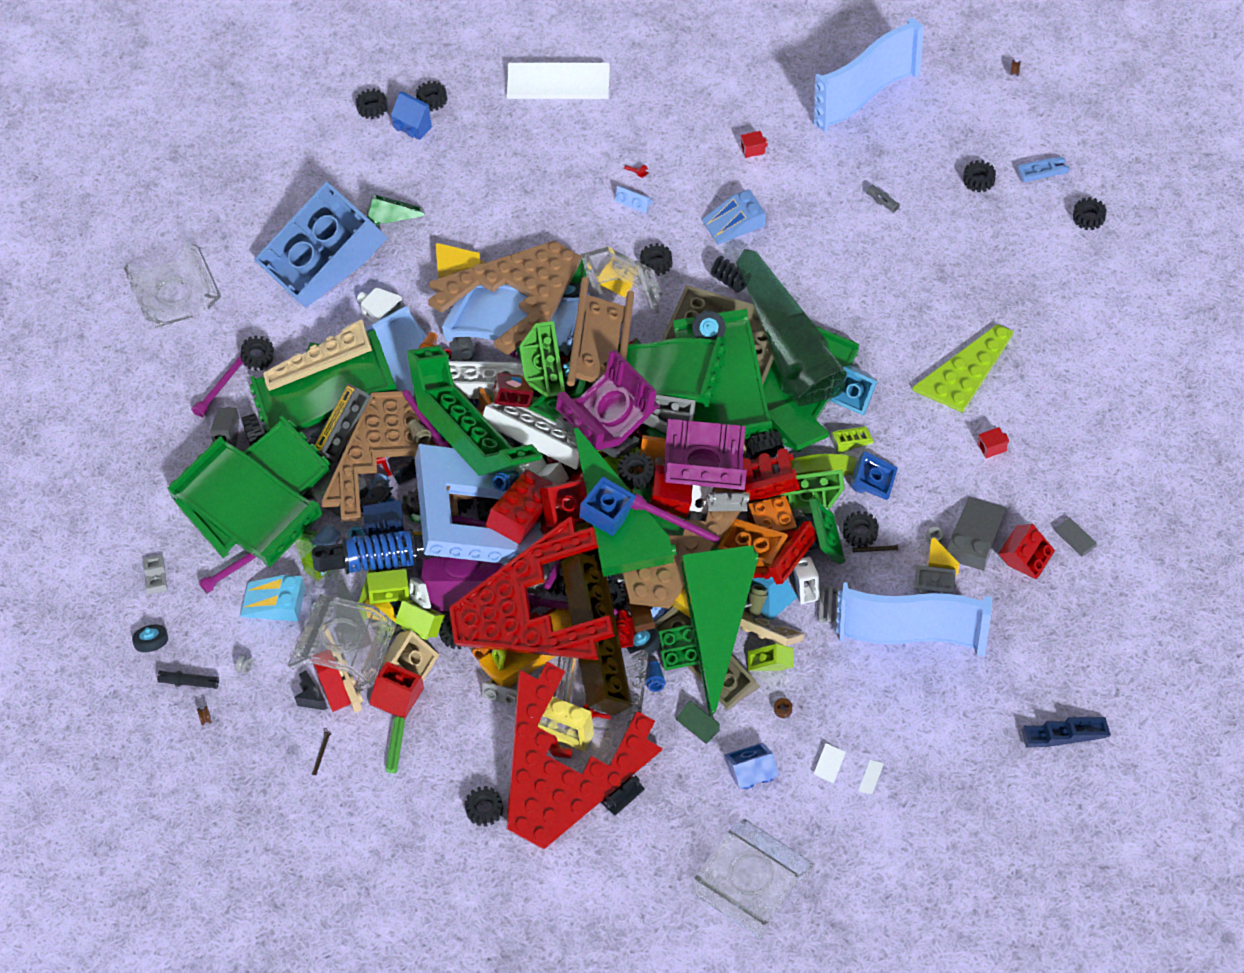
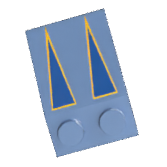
(735, 217)

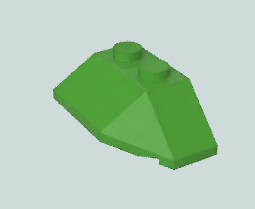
(542, 360)
(823, 486)

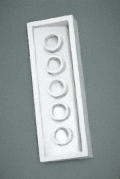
(558, 80)
(473, 376)
(534, 429)

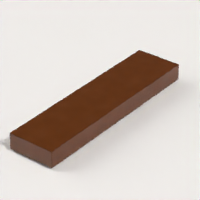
(641, 615)

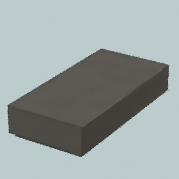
(1075, 537)

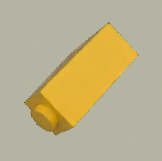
(453, 259)

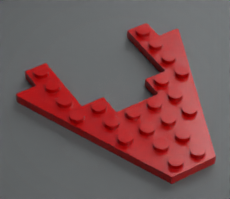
(499, 613)
(547, 794)

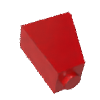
(332, 687)

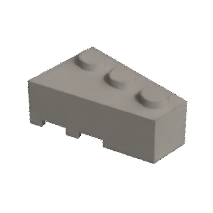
(670, 409)

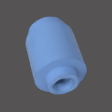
(327, 536)

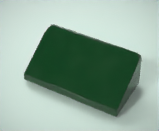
(698, 722)

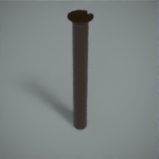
(875, 548)
(321, 752)

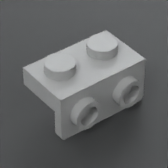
(934, 579)

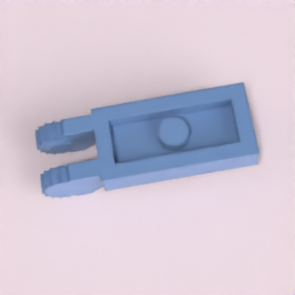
(1042, 169)

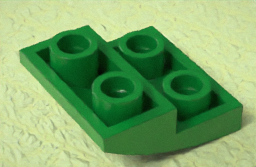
(678, 647)

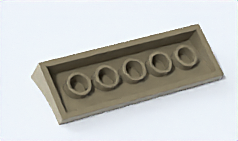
(737, 682)

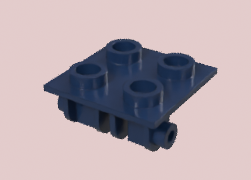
(383, 518)

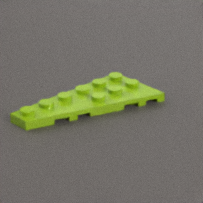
(963, 374)

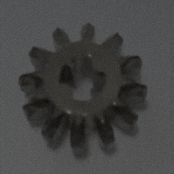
(411, 503)

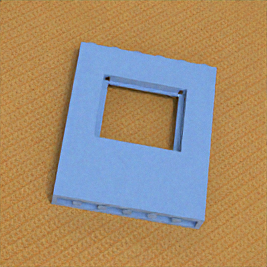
(444, 467)

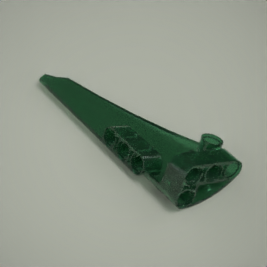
(799, 348)

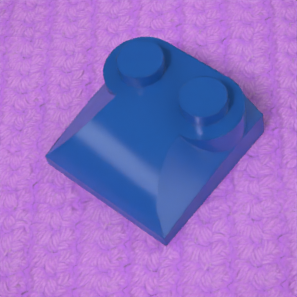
(873, 476)

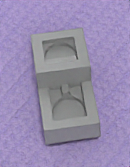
(155, 574)

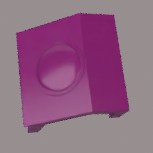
(611, 405)
(704, 454)
(453, 578)

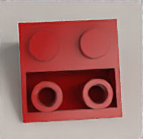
(1027, 550)
(396, 690)

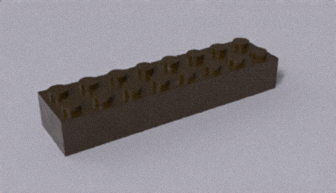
(588, 600)

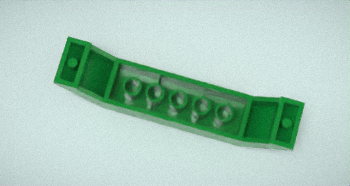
(458, 419)

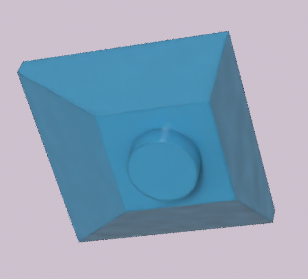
(857, 390)
(778, 596)

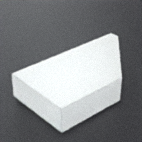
(419, 593)

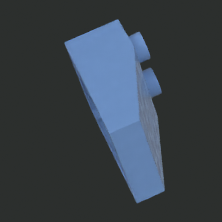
(320, 246)

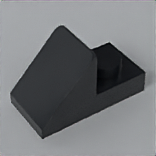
(311, 695)

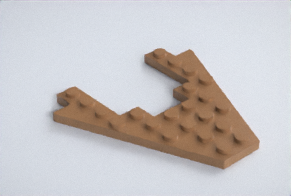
(537, 272)
(379, 433)
(664, 583)

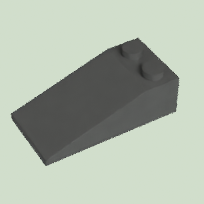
(976, 533)

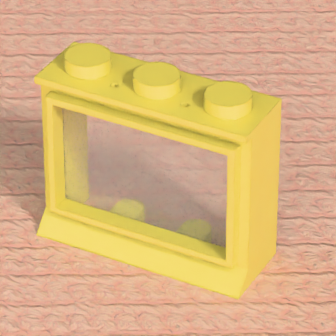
(568, 723)

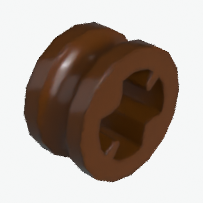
(1015, 68)
(779, 712)
(204, 715)

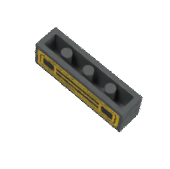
(342, 422)

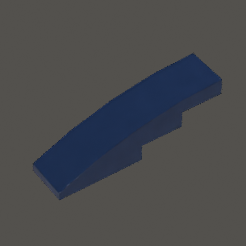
(1065, 732)

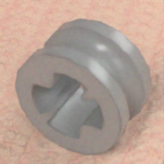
(932, 530)
(244, 664)

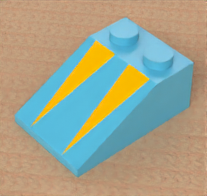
(274, 598)

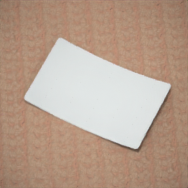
(830, 764)

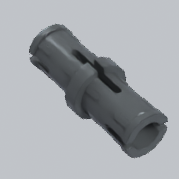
(875, 192)

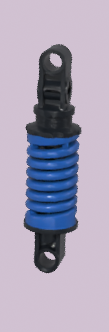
(371, 551)

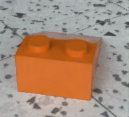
(764, 540)

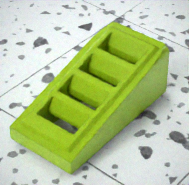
(847, 445)

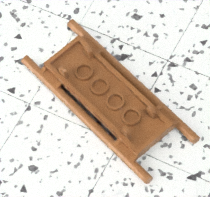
(597, 334)

